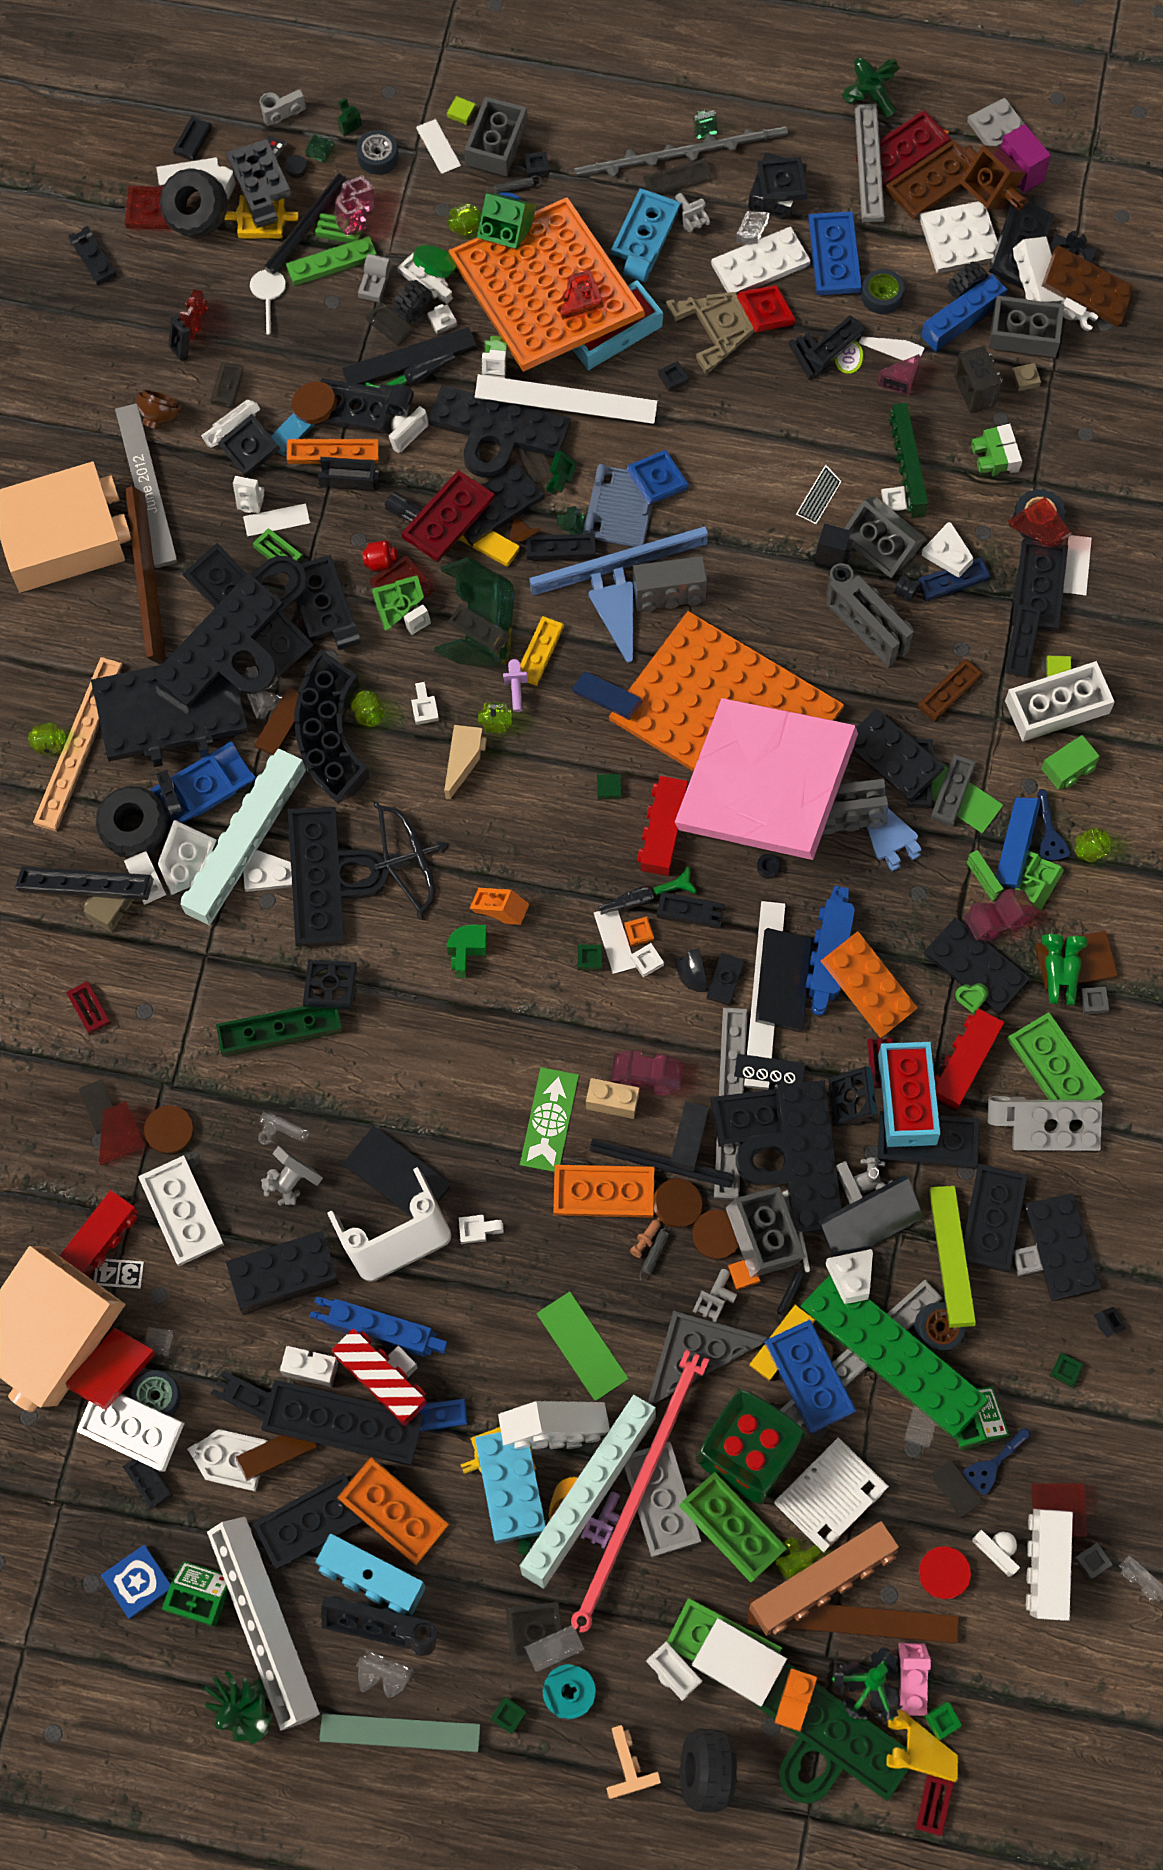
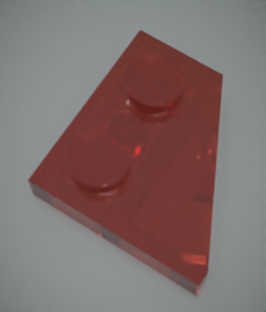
(580, 295)

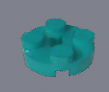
(554, 1686)

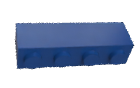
(962, 313)

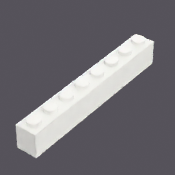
(263, 1623)

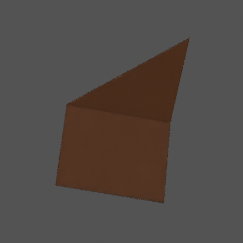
(521, 531)

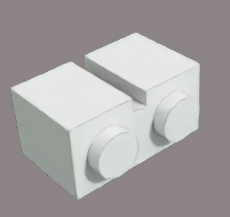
(313, 1369)

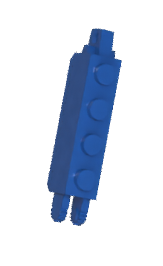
(835, 929)
(379, 1327)

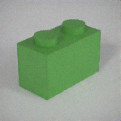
(1070, 763)

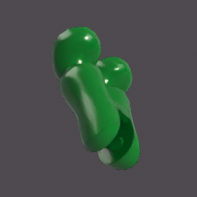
(1063, 970)

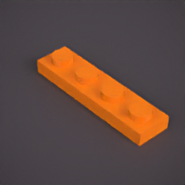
(310, 450)

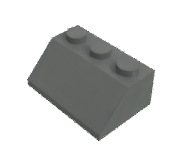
(883, 536)

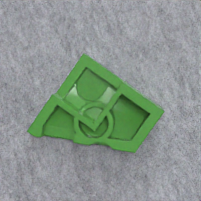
(397, 600)
(1039, 879)

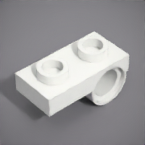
(248, 494)
(142, 865)

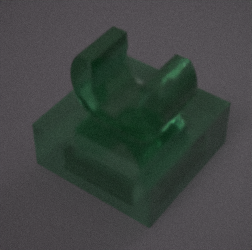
(705, 123)
(319, 148)
(572, 521)

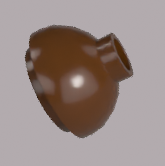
(156, 408)

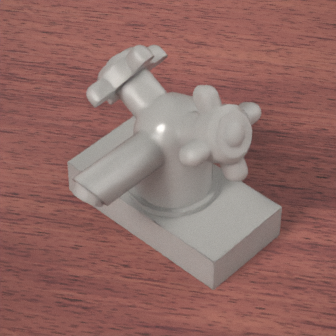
(289, 1177)
(862, 1183)

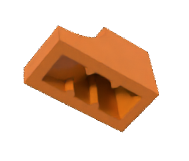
(500, 904)
(795, 1699)

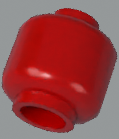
(379, 555)

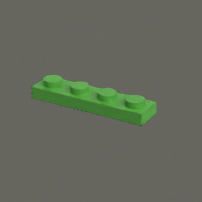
(330, 261)

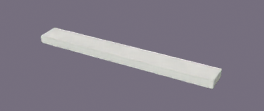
(565, 399)
(761, 1035)

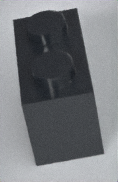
(833, 546)

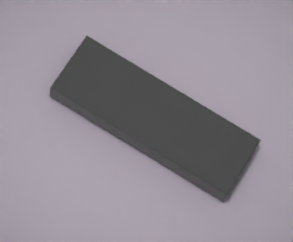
(953, 790)

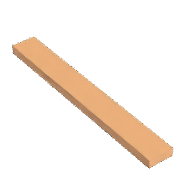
(73, 754)

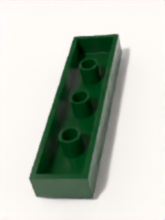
(908, 459)
(277, 1029)

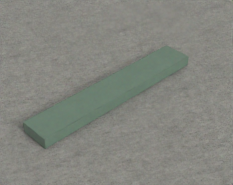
(400, 1733)

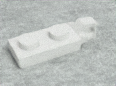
(436, 285)
(229, 422)

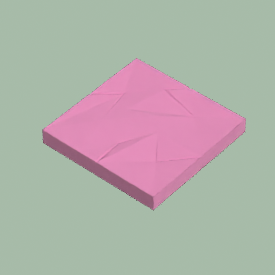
(767, 778)

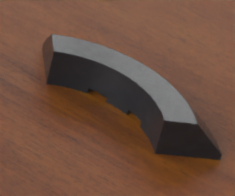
(320, 727)

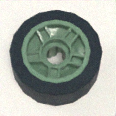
(153, 1381)

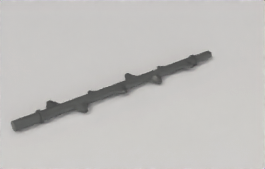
(690, 151)

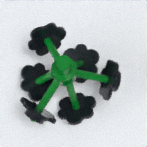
(882, 1696)

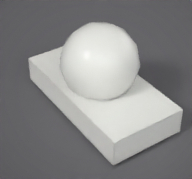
(407, 428)
(999, 1550)
(673, 1671)

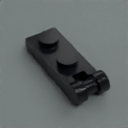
(92, 256)

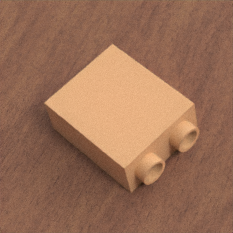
(60, 526)
(49, 1326)

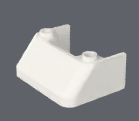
(400, 1245)

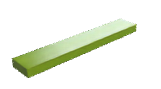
(952, 1257)

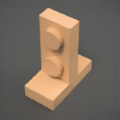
(630, 1767)

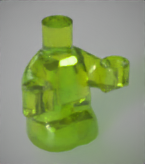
(797, 1560)

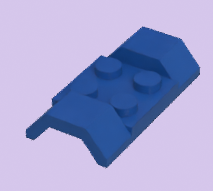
(207, 782)

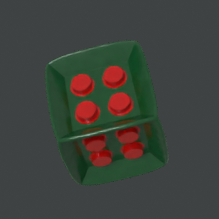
(750, 1446)

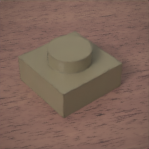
(1026, 377)

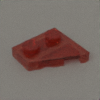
(196, 307)
(1041, 523)
(118, 1133)

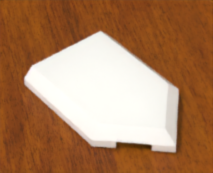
(184, 856)
(217, 1456)

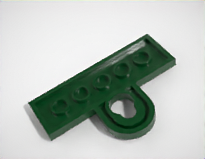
(842, 1741)

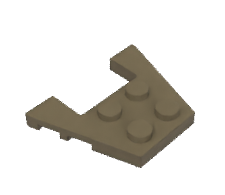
(722, 320)

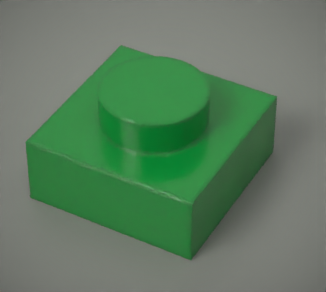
(943, 1720)

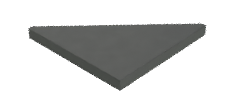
(706, 1338)

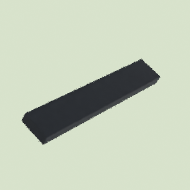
(398, 360)
(84, 883)

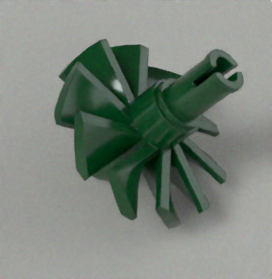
(871, 83)
(240, 1709)

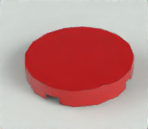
(944, 1572)

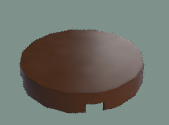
(314, 402)
(168, 1129)
(677, 1203)
(714, 1235)

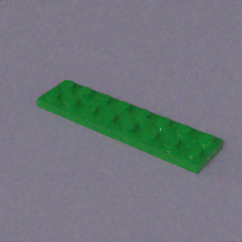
(897, 1358)

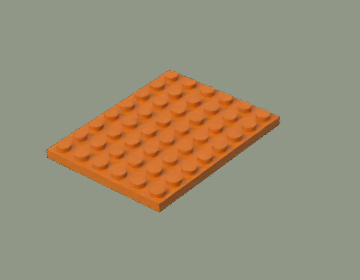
(527, 286)
(692, 675)

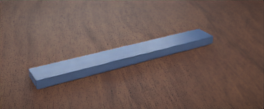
(624, 559)

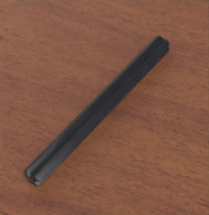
(305, 224)
(659, 1162)

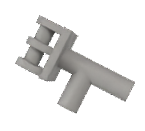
(693, 213)
(710, 1304)

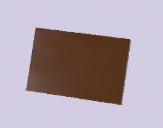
(1096, 960)

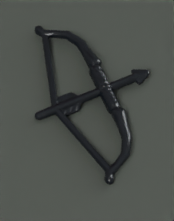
(396, 860)

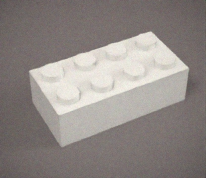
(1059, 701)
(554, 1424)
(1050, 1564)

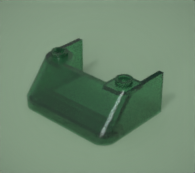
(490, 598)

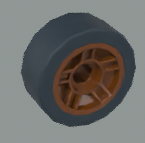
(928, 1334)

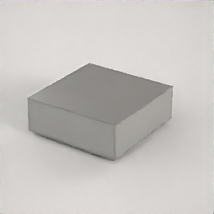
(1027, 1260)

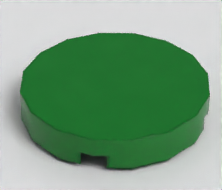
(434, 261)

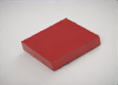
(766, 308)

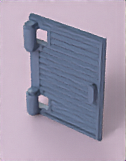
(617, 508)

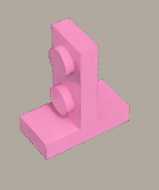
(913, 1677)

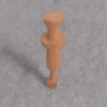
(645, 1238)

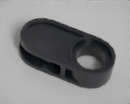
(169, 792)

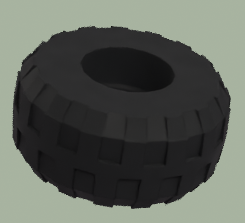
(175, 197)
(122, 804)
(708, 1770)

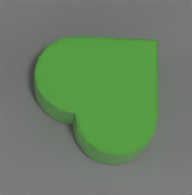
(972, 996)

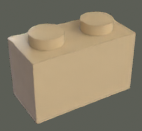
(612, 1098)

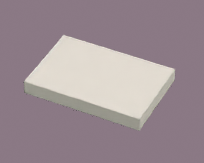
(739, 1662)

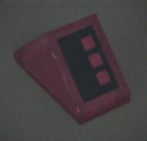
(900, 376)

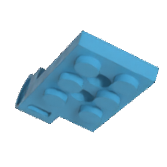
(643, 250)

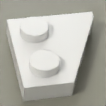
(948, 551)
(266, 873)
(852, 1275)

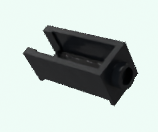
(348, 473)

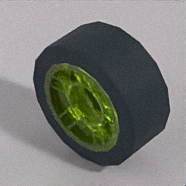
(887, 282)

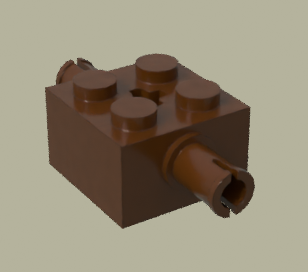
(993, 177)

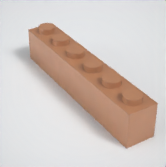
(823, 1579)

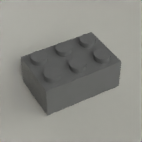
(496, 136)
(1026, 326)
(669, 583)
(765, 1232)

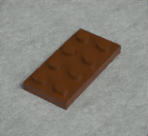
(929, 180)
(1087, 285)

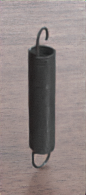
(515, 185)
(655, 1252)

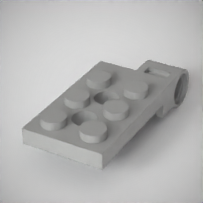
(1030, 1116)

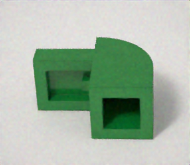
(464, 942)

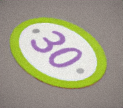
(850, 359)

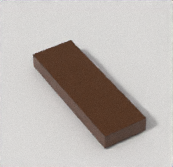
(950, 690)
(279, 724)
(271, 1455)

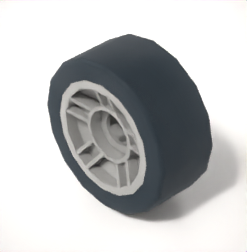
(387, 151)

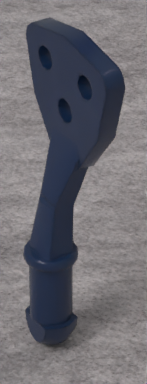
(1050, 834)
(992, 1465)

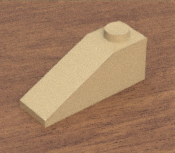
(464, 755)

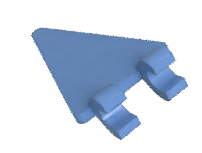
(615, 609)
(892, 838)

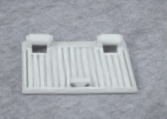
(830, 1494)

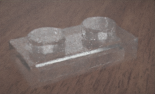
(752, 227)
(1135, 1572)

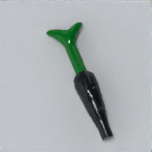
(420, 371)
(647, 894)

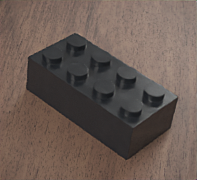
(282, 1272)

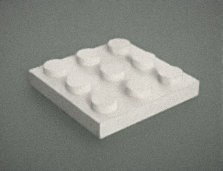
(959, 236)

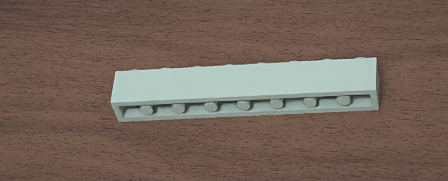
(243, 836)
(588, 1491)

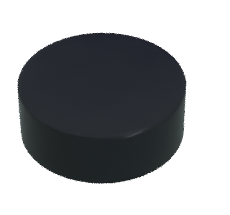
(295, 166)
(768, 866)

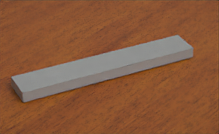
(869, 163)

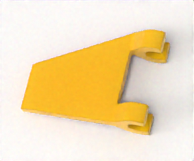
(924, 1751)

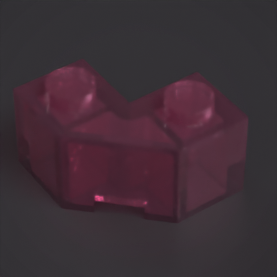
(352, 205)
(1009, 911)
(658, 1073)

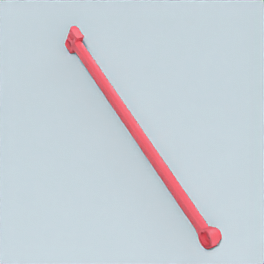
(639, 1488)

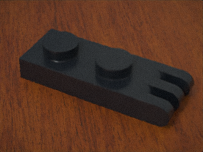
(690, 910)
(242, 1395)

